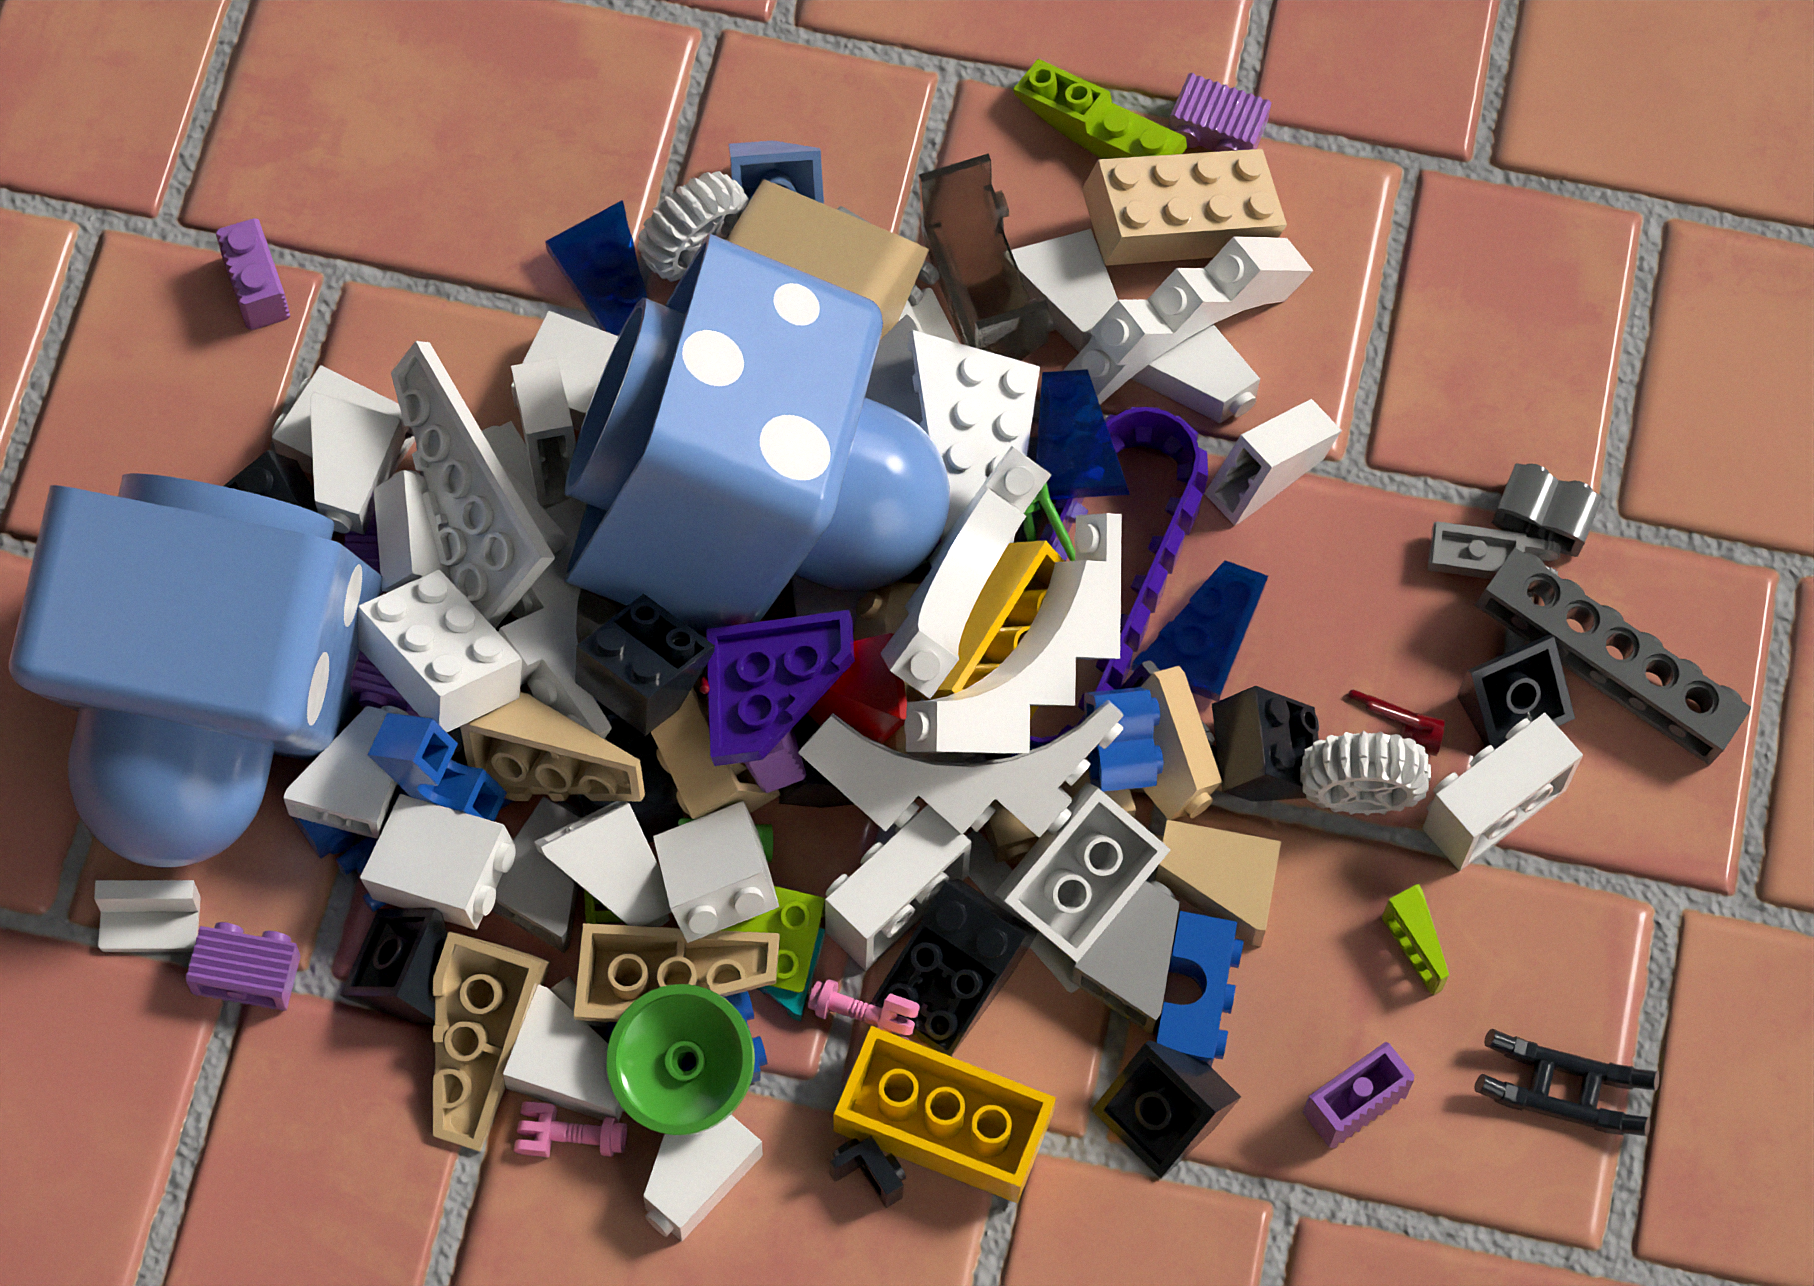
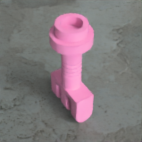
(826, 999)
(609, 1136)

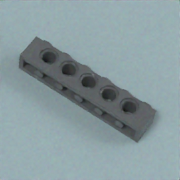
(1620, 679)

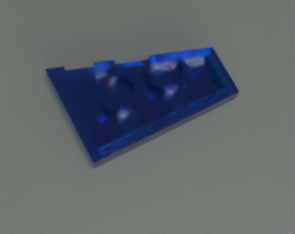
(601, 266)
(1075, 439)
(1209, 630)

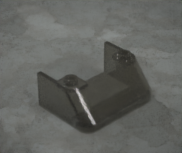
(975, 263)

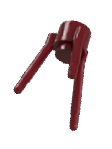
(1421, 728)

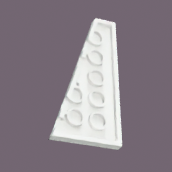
(971, 410)
(469, 501)

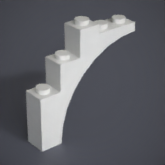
(1190, 299)
(547, 632)
(1027, 784)

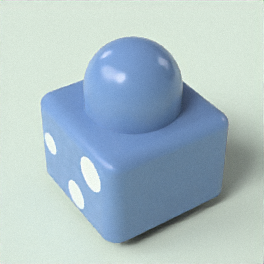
(746, 449)
(194, 649)

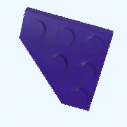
(769, 678)

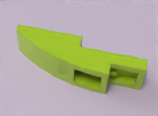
(1090, 118)

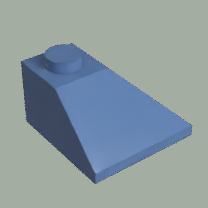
(779, 162)

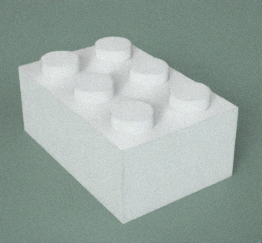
(439, 651)
(1501, 790)
(1083, 873)
(895, 886)

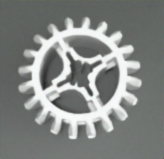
(685, 219)
(1365, 773)

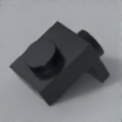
(880, 1170)

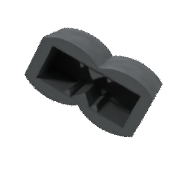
(1547, 508)

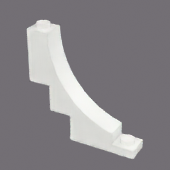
(1073, 623)
(930, 636)

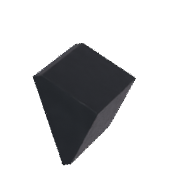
(1516, 688)

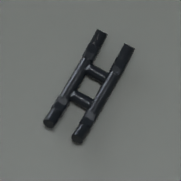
(1593, 1074)

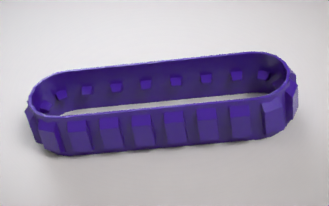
(1177, 439)

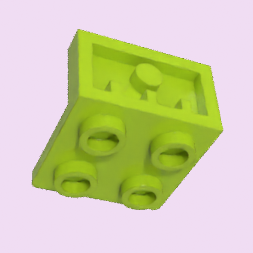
(798, 926)

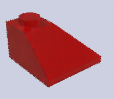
(866, 693)

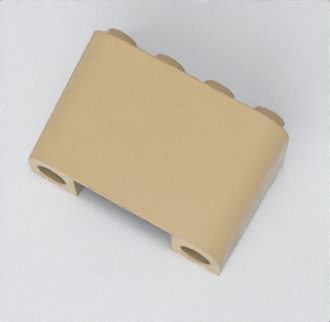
(831, 247)

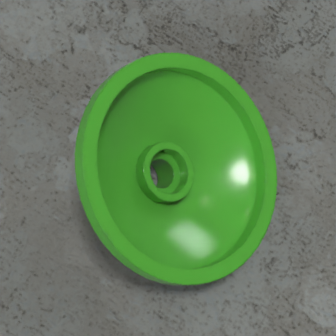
(649, 1052)

